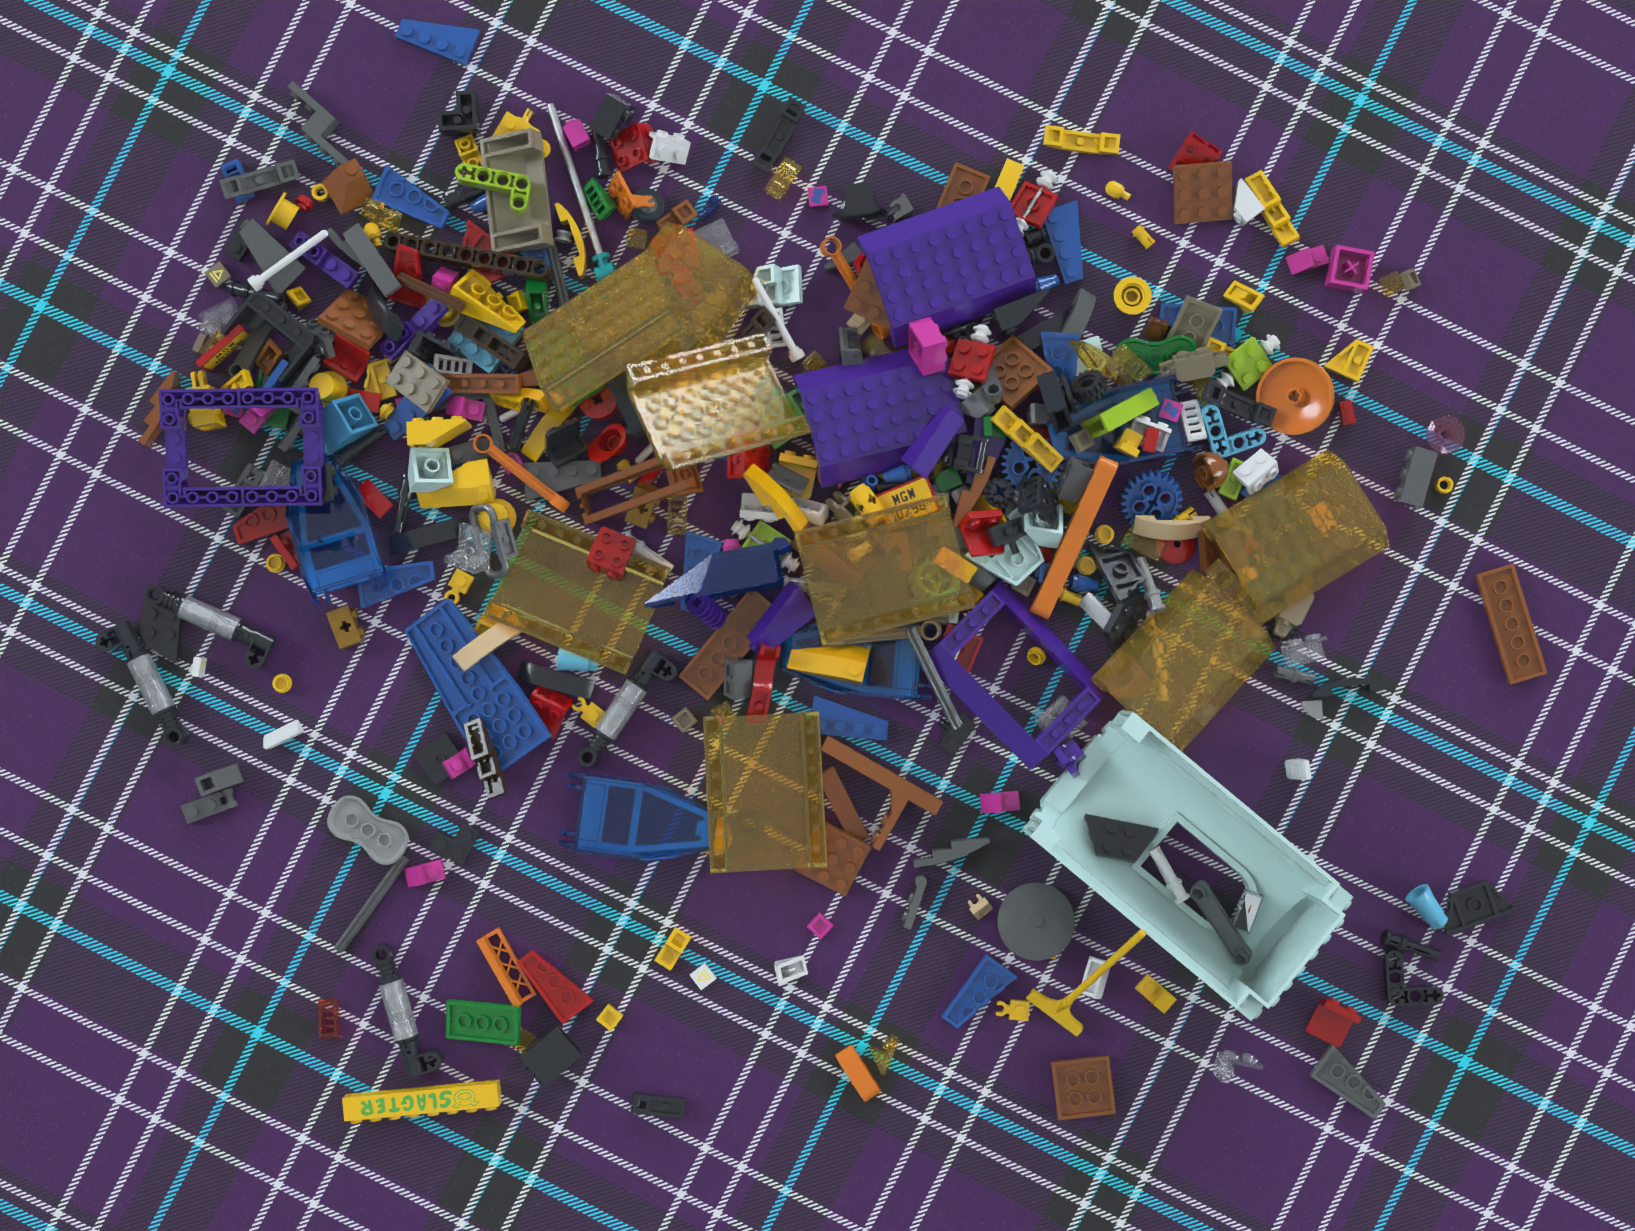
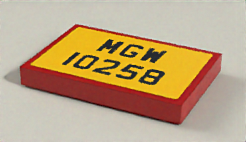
(223, 348)
(907, 492)

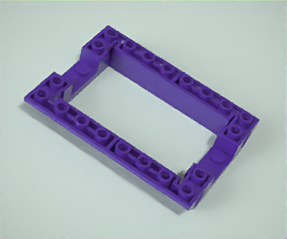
(175, 475)
(985, 706)

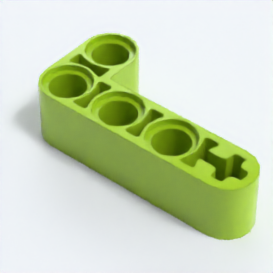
(492, 183)

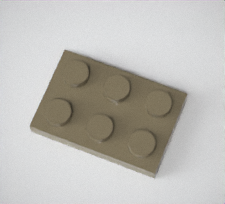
(1195, 320)
(417, 381)

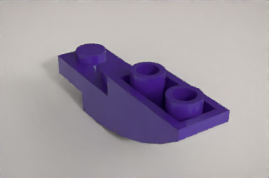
(327, 261)
(423, 320)

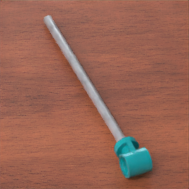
(601, 258)

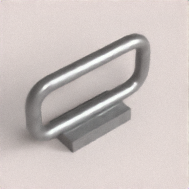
(502, 537)

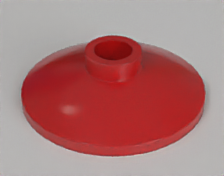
(1178, 555)

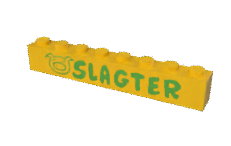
(422, 1100)

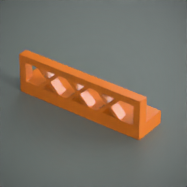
(500, 971)

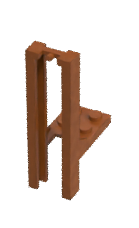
(681, 482)
(900, 788)

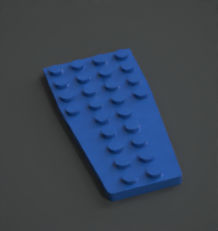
(479, 692)

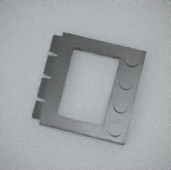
(466, 452)

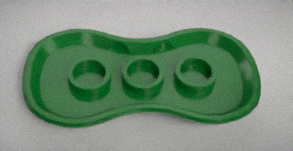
(1157, 352)

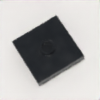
(434, 754)

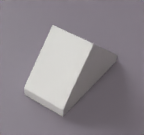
(790, 969)

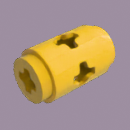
(863, 496)

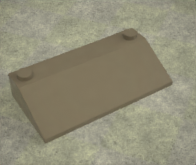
(520, 154)

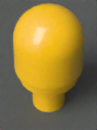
(1116, 190)
(374, 234)

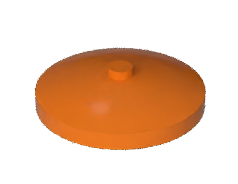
(1299, 393)

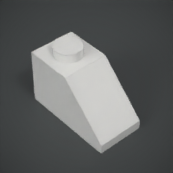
(1245, 204)

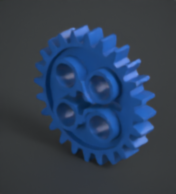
(1016, 455)
(1136, 493)

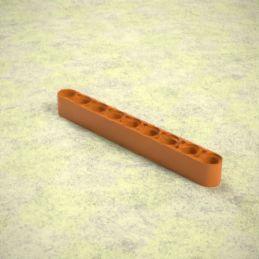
(1074, 537)

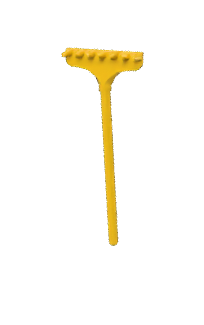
(1060, 1009)

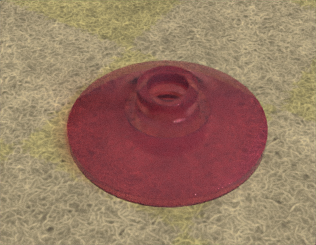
(1454, 434)

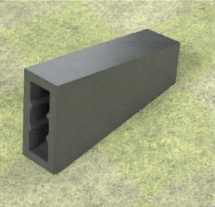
(268, 252)

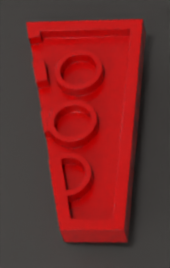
(556, 989)

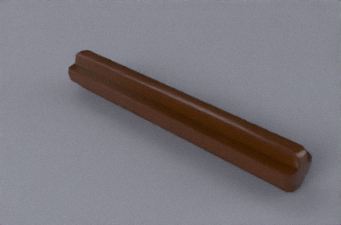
(431, 291)

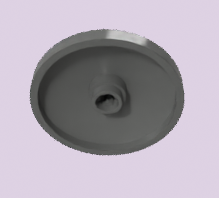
(1036, 921)

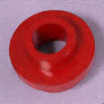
(304, 203)

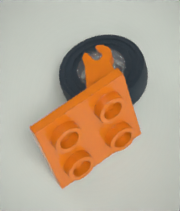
(644, 204)

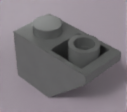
(219, 780)

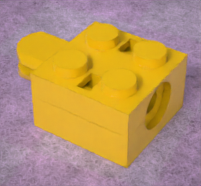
(205, 418)

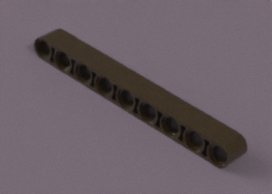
(476, 260)

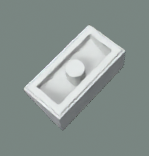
(1095, 609)
(282, 734)
(1097, 988)

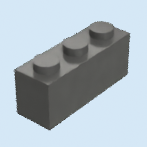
(1415, 477)

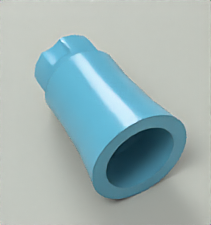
(571, 661)
(1427, 906)

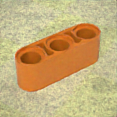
(858, 1073)

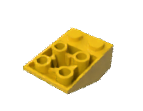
(435, 431)

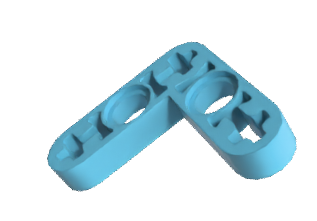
(1228, 441)

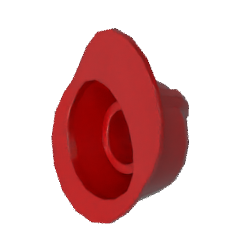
(608, 443)

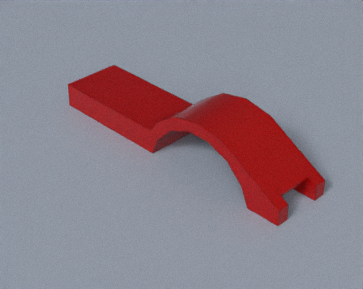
(763, 680)

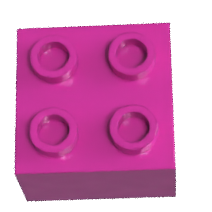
(1349, 269)
(927, 346)

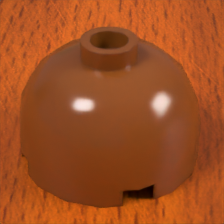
(1210, 470)

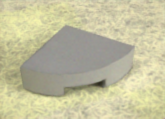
(1313, 708)

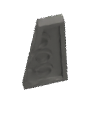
(563, 478)
(1344, 1080)

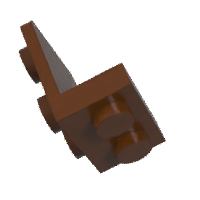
(1210, 552)

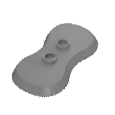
(355, 822)

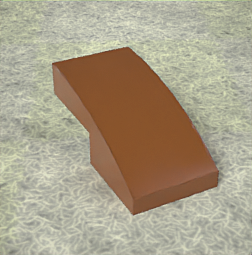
(681, 215)

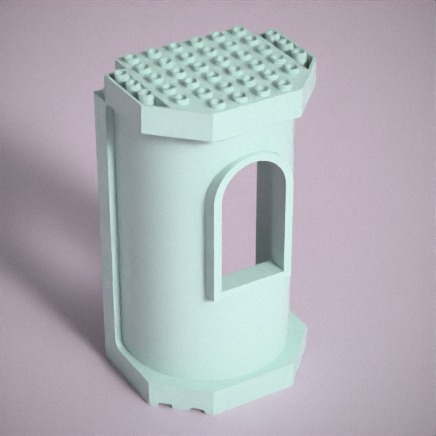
(1149, 782)

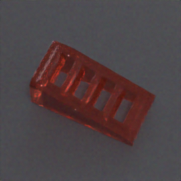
(335, 1018)

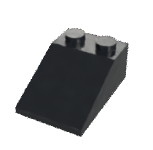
(1012, 315)

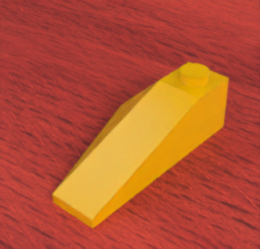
(485, 303)
(470, 486)
(837, 662)

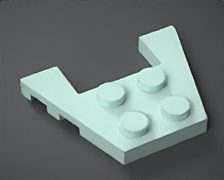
(1012, 567)

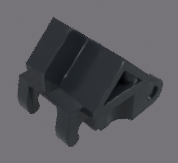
(960, 452)

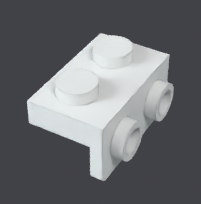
(669, 147)
(1142, 422)
(1256, 471)
(753, 509)

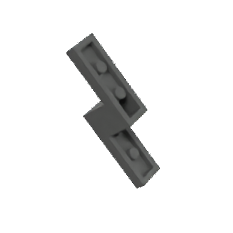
(319, 124)
(300, 381)

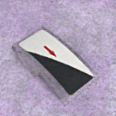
(1247, 911)

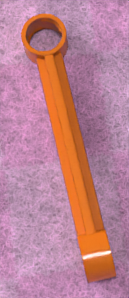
(849, 277)
(524, 475)

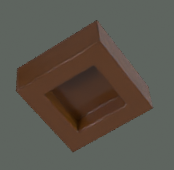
(1156, 328)

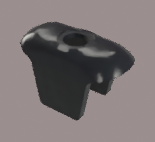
(859, 205)

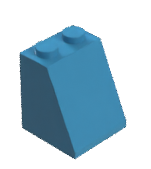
(346, 422)

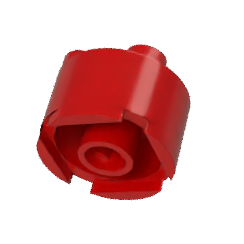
(602, 410)

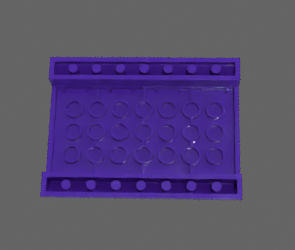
(950, 263)
(870, 413)

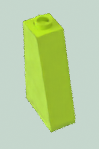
(1120, 413)

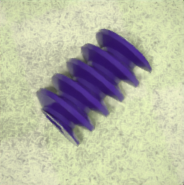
(707, 611)

